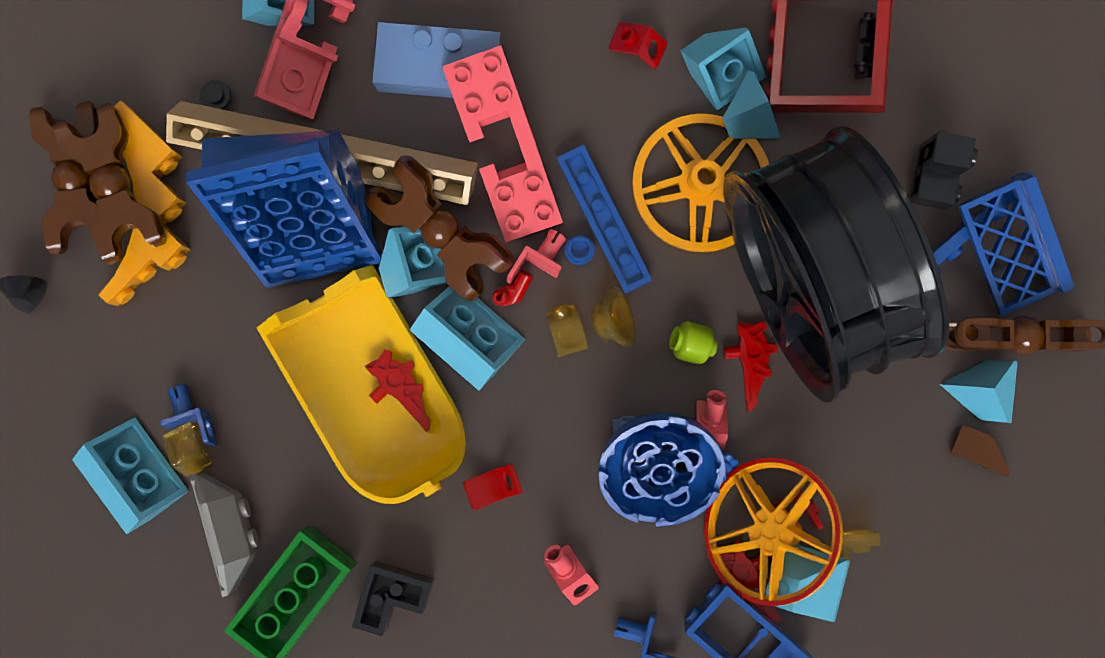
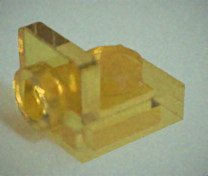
(566, 330)
(186, 450)
(859, 541)

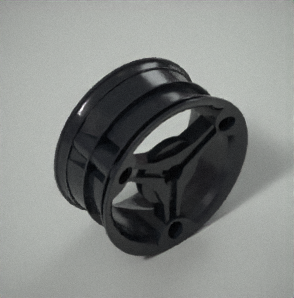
(837, 261)

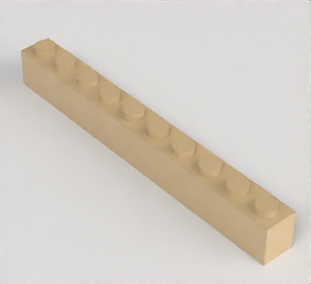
(451, 176)

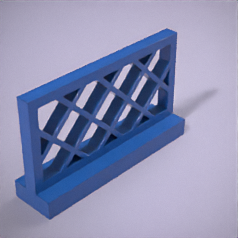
(1042, 237)

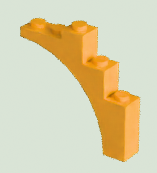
(147, 161)

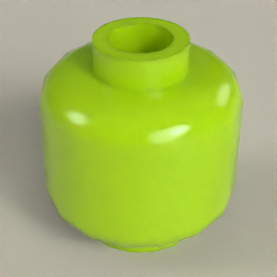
(693, 342)

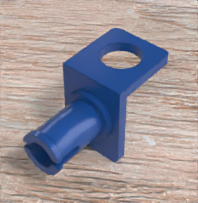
(185, 413)
(641, 634)

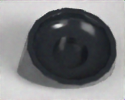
(23, 291)

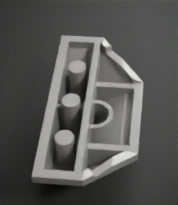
(226, 529)

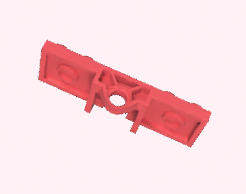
(295, 68)
(485, 95)

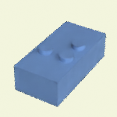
(413, 56)

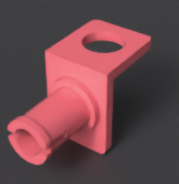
(542, 257)
(713, 415)
(568, 573)

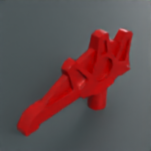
(754, 357)
(398, 381)
(746, 573)

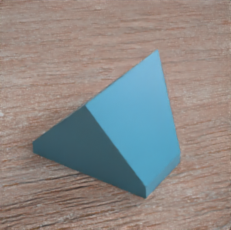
(750, 112)
(986, 389)

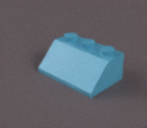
(467, 336)
(129, 474)

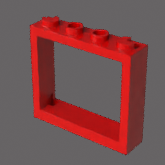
(829, 104)

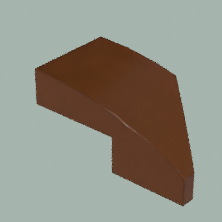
(979, 449)

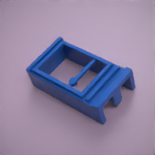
(714, 597)

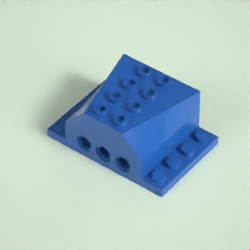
(288, 203)

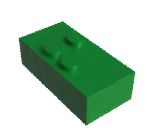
(291, 595)

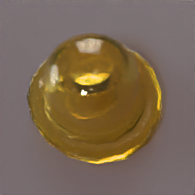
(614, 318)

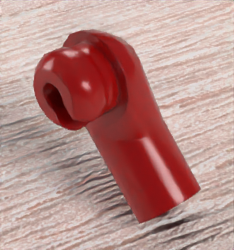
(513, 292)

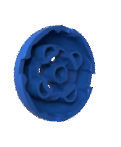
(641, 475)

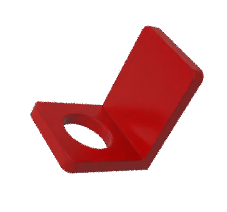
(635, 40)
(492, 486)
(811, 511)

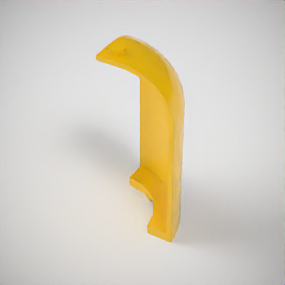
(324, 359)

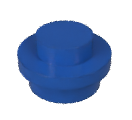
(579, 250)

